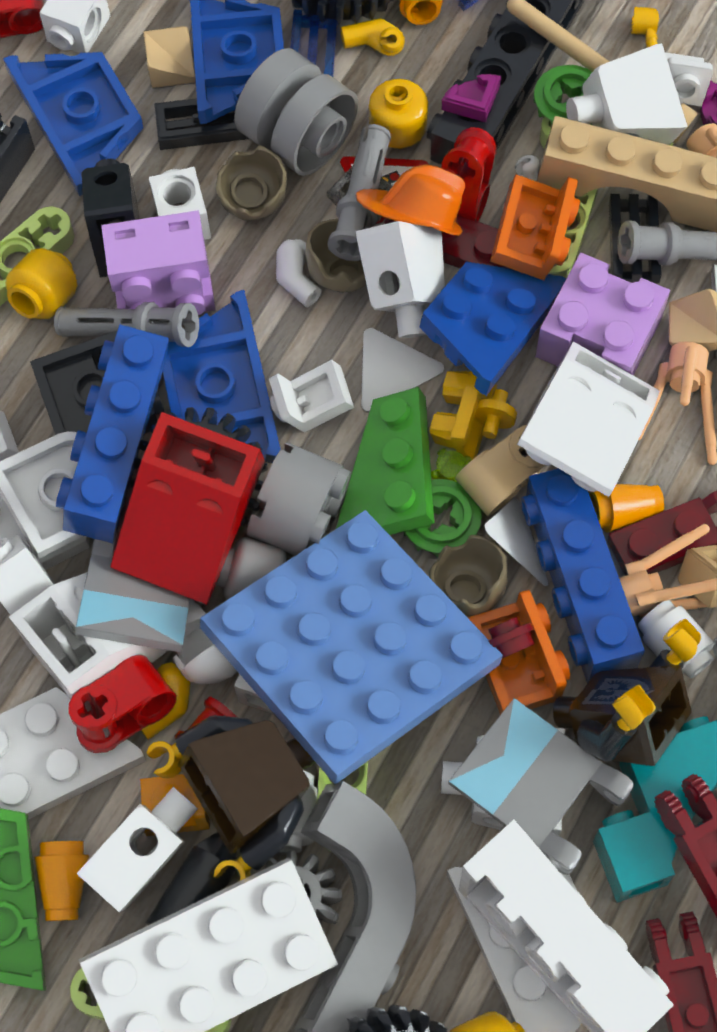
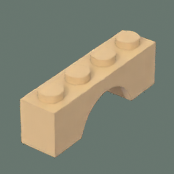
(607, 158)

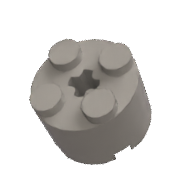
(298, 499)

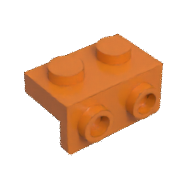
(535, 226)
(533, 674)

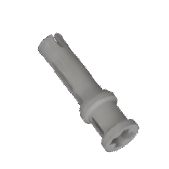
(364, 175)
(664, 243)
(145, 317)

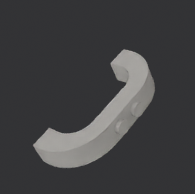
(382, 911)

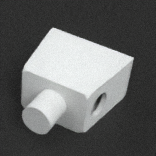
(632, 97)
(402, 271)
(119, 868)

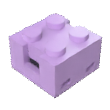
(159, 262)
(602, 315)

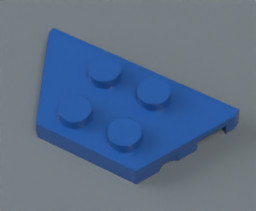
(228, 48)
(77, 108)
(488, 317)
(223, 374)

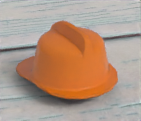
(419, 197)

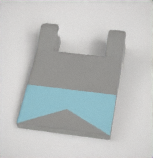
(128, 608)
(534, 776)

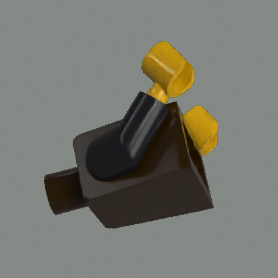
(633, 710)
(245, 783)

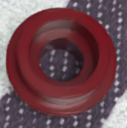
(511, 637)

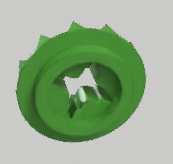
(555, 83)
(464, 516)

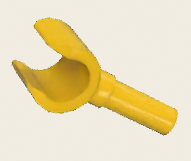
(645, 23)

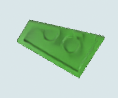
(393, 465)
(19, 920)

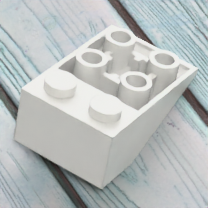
(589, 419)
(72, 659)

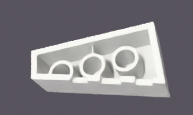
(561, 936)

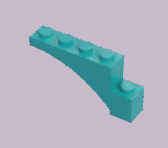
(640, 848)

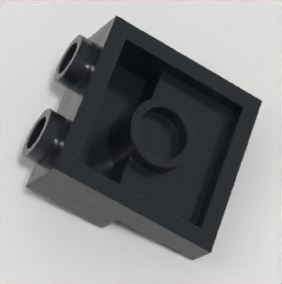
(66, 382)

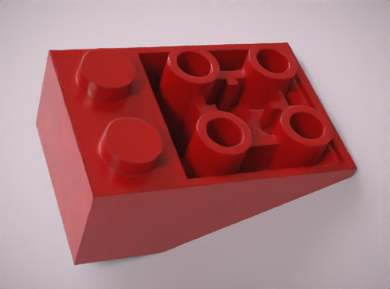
(186, 507)

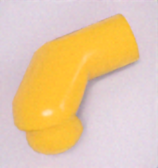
(374, 33)
(181, 688)

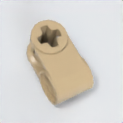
(498, 473)

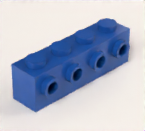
(115, 433)
(582, 574)

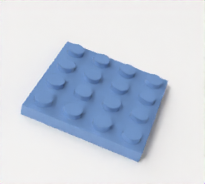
(350, 645)

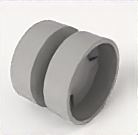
(296, 111)

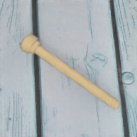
(569, 43)

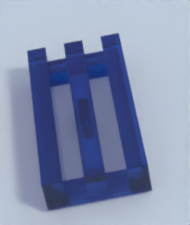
(314, 23)

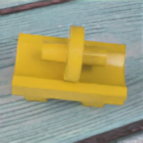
(476, 415)

